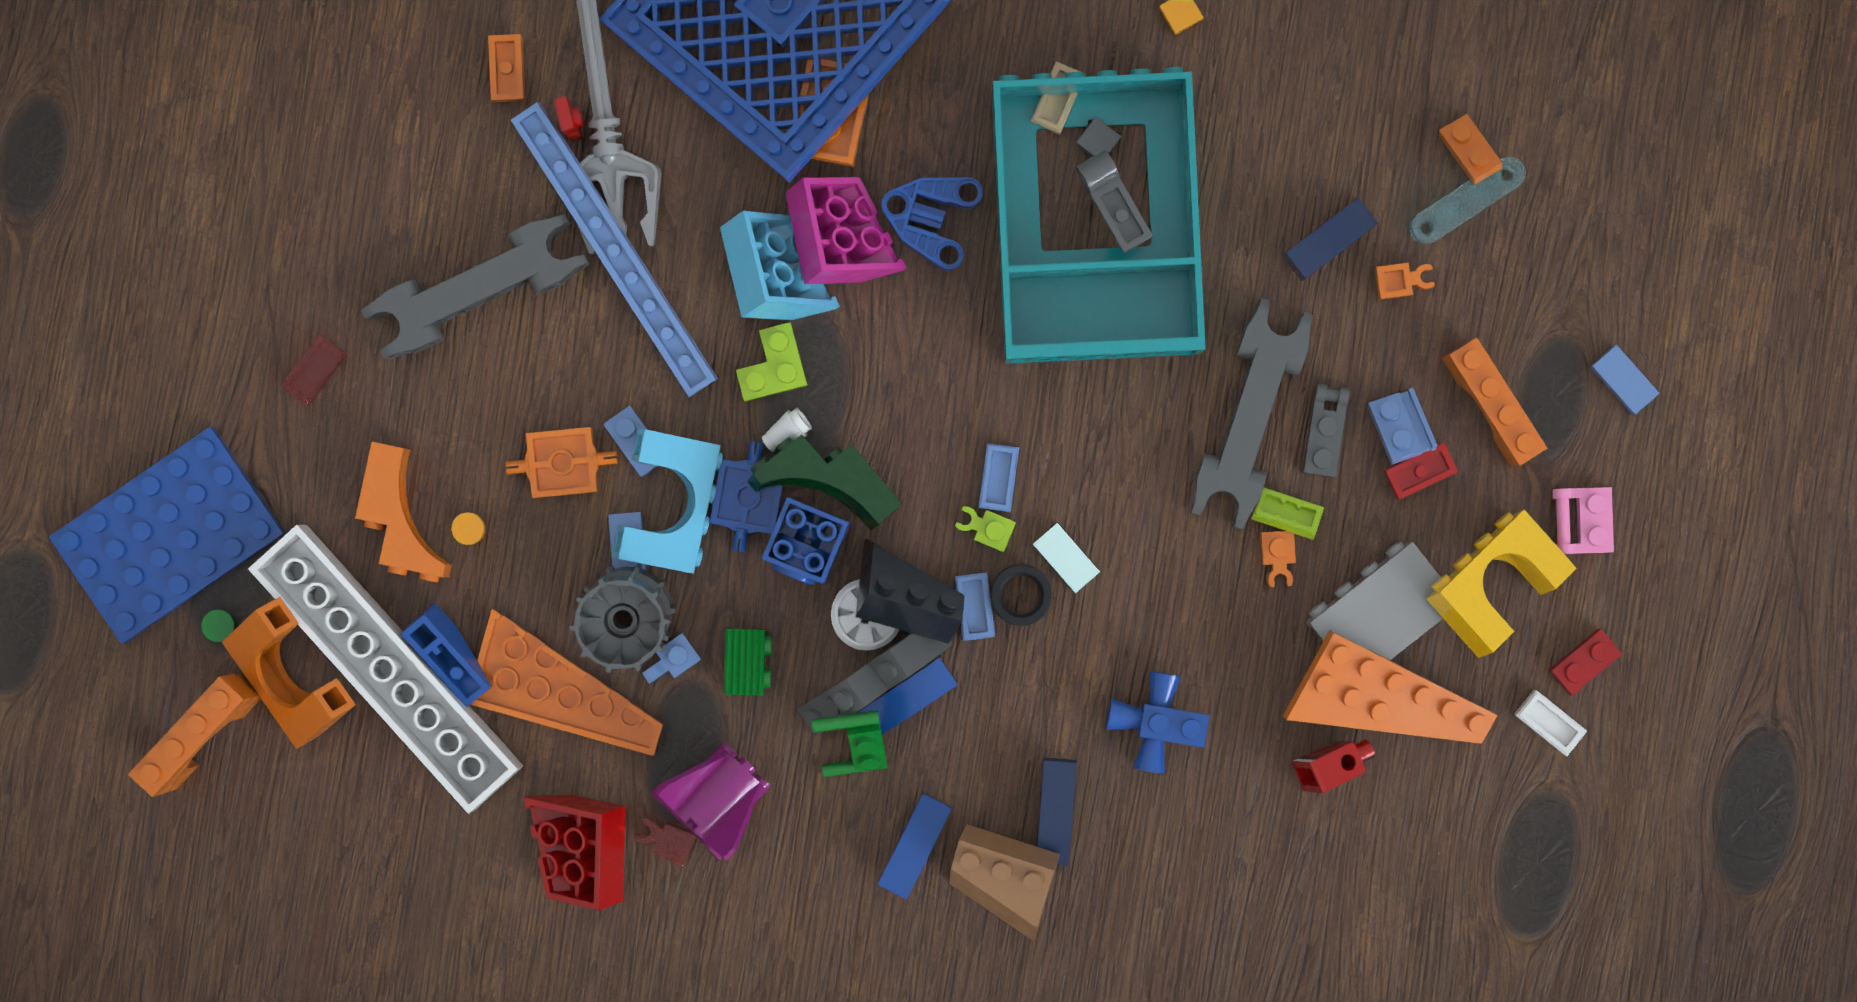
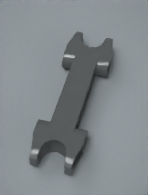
(526, 263)
(1233, 468)

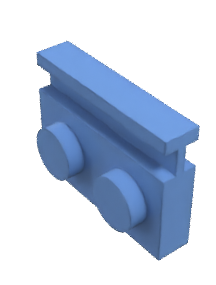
(1402, 426)

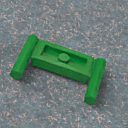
(864, 740)

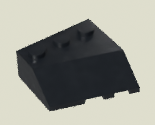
(906, 597)

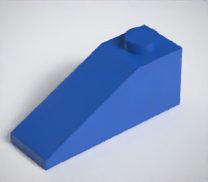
(447, 653)

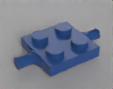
(739, 505)

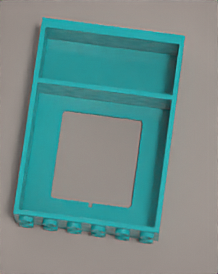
(1100, 299)

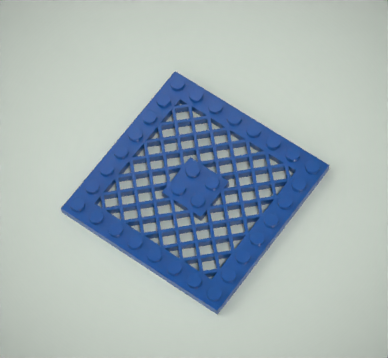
(781, 23)

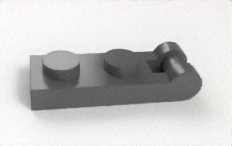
(1325, 431)

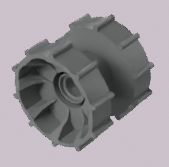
(616, 643)

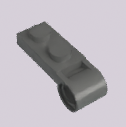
(1113, 201)

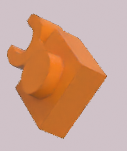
(1397, 280)
(1278, 551)

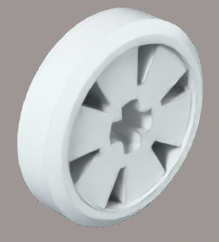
(850, 628)

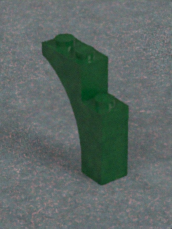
(844, 478)

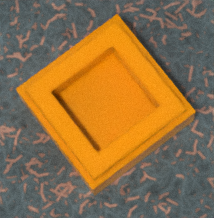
(1180, 14)

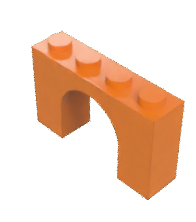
(257, 653)
(171, 758)

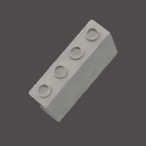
(1385, 606)

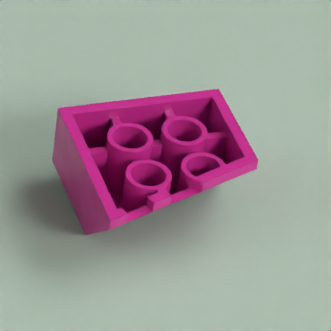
(839, 232)

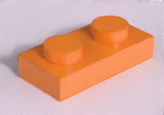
(506, 68)
(1470, 149)

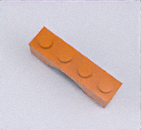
(1508, 421)

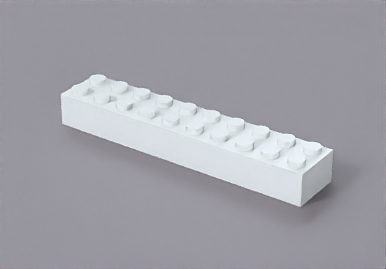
(385, 667)

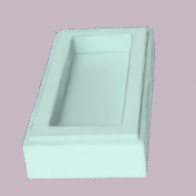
(1066, 558)

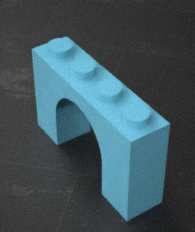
(696, 466)

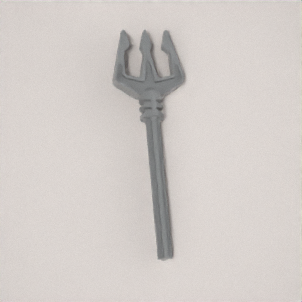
(609, 160)

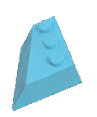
(768, 269)

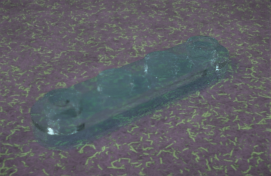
(1466, 202)

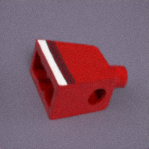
(1332, 765)

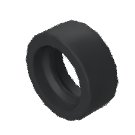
(1045, 595)

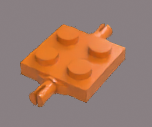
(562, 462)

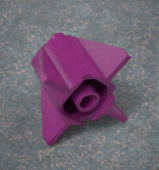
(714, 799)

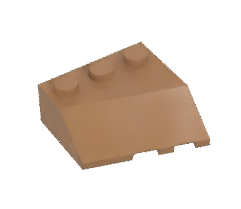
(1004, 876)

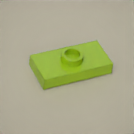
(1288, 513)

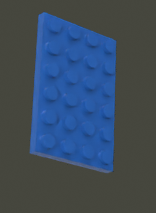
(167, 535)

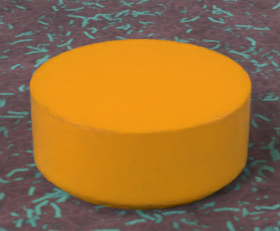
(468, 528)

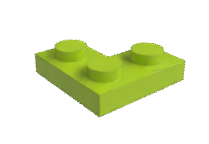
(780, 372)

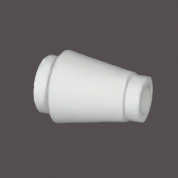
(790, 425)

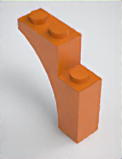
(385, 503)

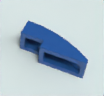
(912, 694)
(914, 846)

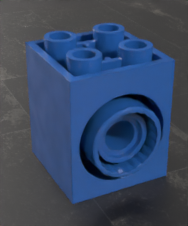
(805, 542)

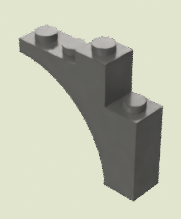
(873, 678)

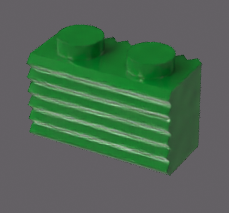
(746, 661)

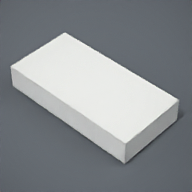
(1550, 722)

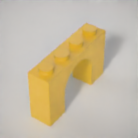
(1461, 595)

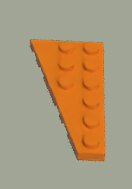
(551, 690)
(1369, 692)

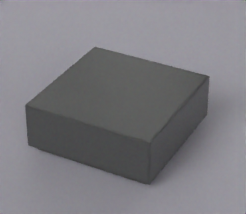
(1098, 138)

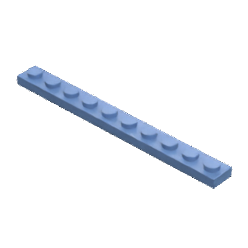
(614, 249)

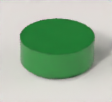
(218, 625)

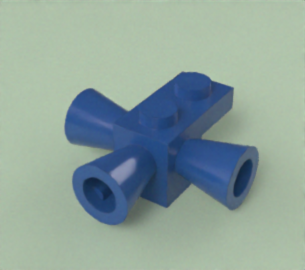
(1158, 722)

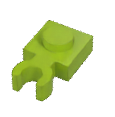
(991, 529)

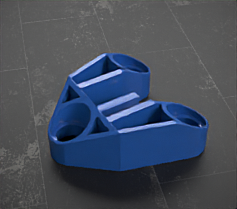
(938, 191)

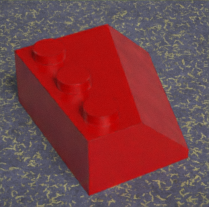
(579, 848)

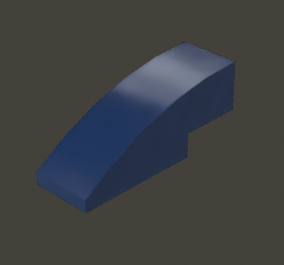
(1329, 239)
(1056, 807)

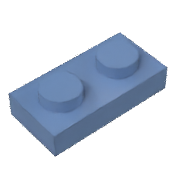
(624, 429)

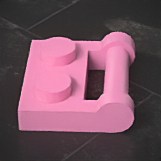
(1593, 520)

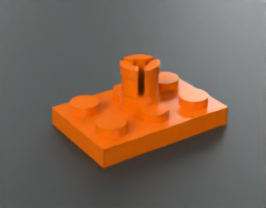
(843, 143)

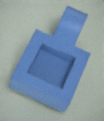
(676, 658)

